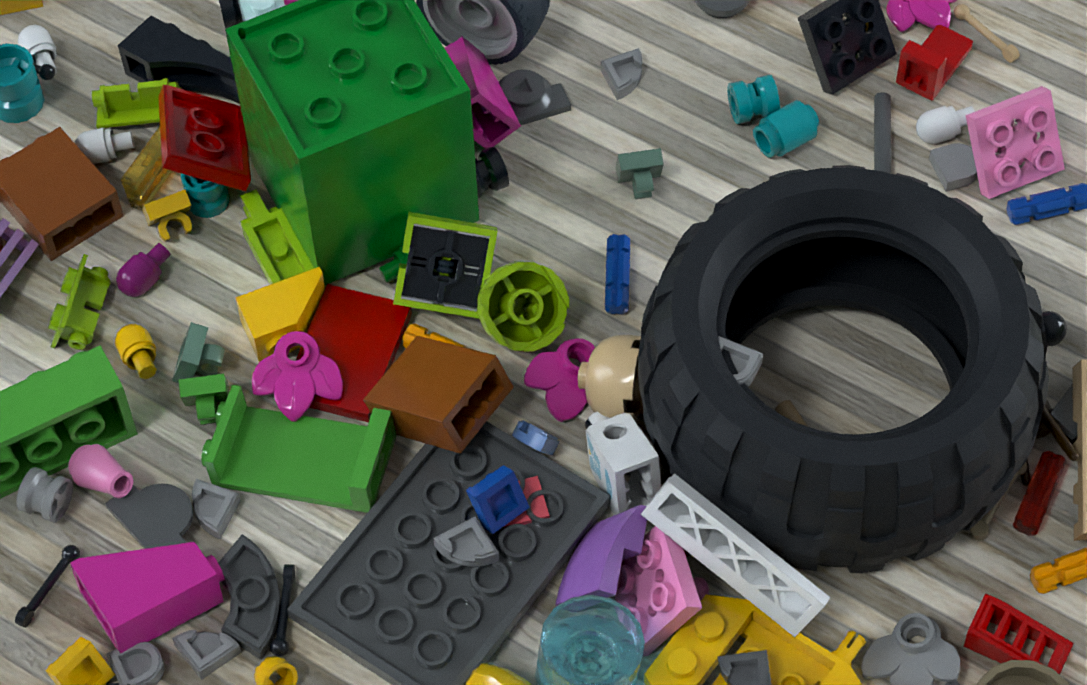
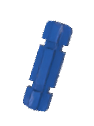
(1047, 204)
(617, 274)

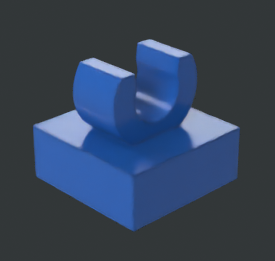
(497, 499)

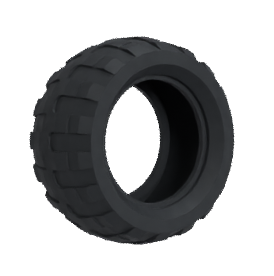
(871, 247)

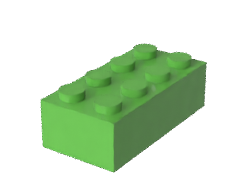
(58, 413)

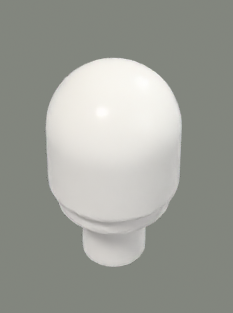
(39, 44)
(941, 123)
(102, 145)

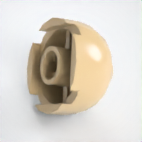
(612, 377)

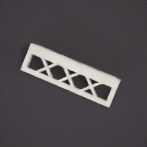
(735, 555)

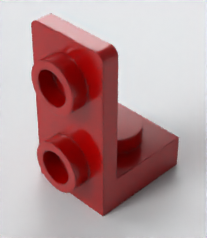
(931, 65)

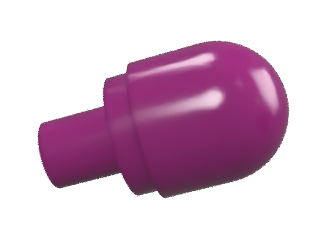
(141, 271)

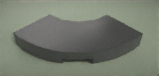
(253, 597)

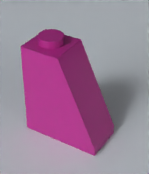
(491, 111)
(148, 590)

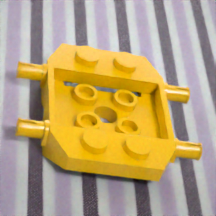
(715, 628)

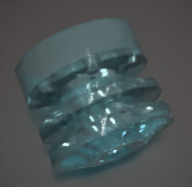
(590, 644)

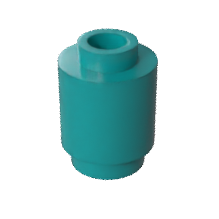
(786, 129)

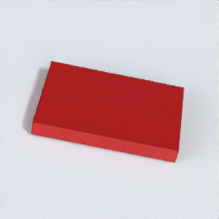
(203, 138)
(362, 339)

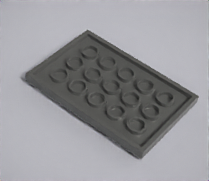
(409, 608)

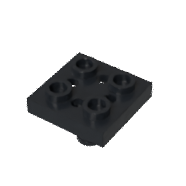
(828, 30)

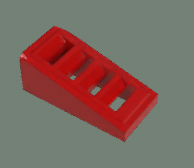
(1025, 627)

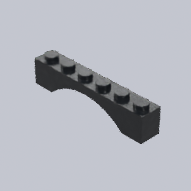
(163, 51)

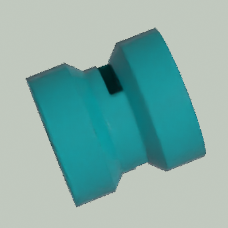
(752, 98)
(206, 197)

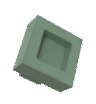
(640, 169)
(196, 355)

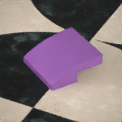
(599, 555)

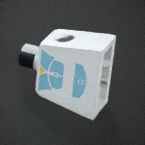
(620, 447)

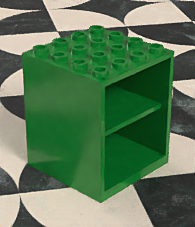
(354, 124)

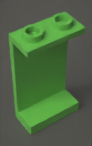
(300, 459)

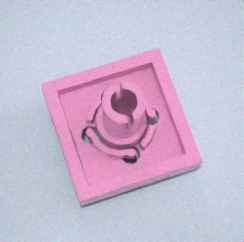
(995, 131)
(662, 593)

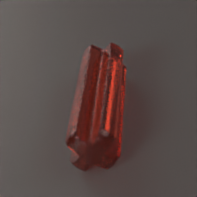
(1039, 493)

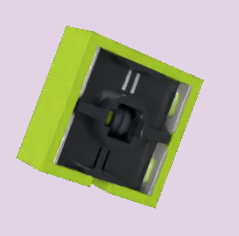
(444, 264)

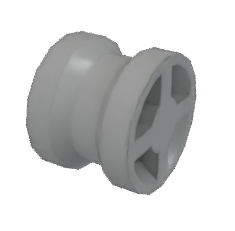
(44, 494)

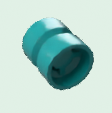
(19, 85)

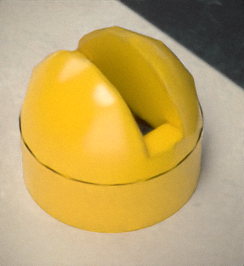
(280, 667)

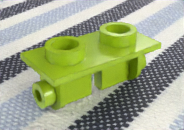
(121, 107)
(72, 320)

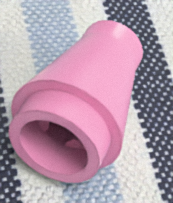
(98, 470)

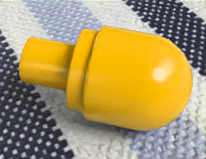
(137, 349)

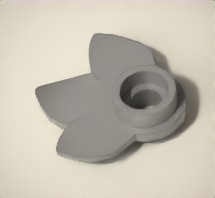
(908, 662)

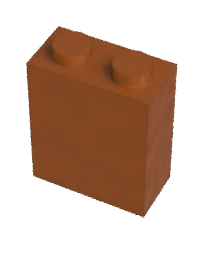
(57, 193)
(440, 392)

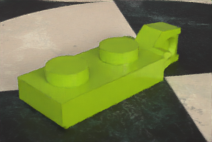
(272, 240)

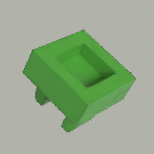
(204, 393)

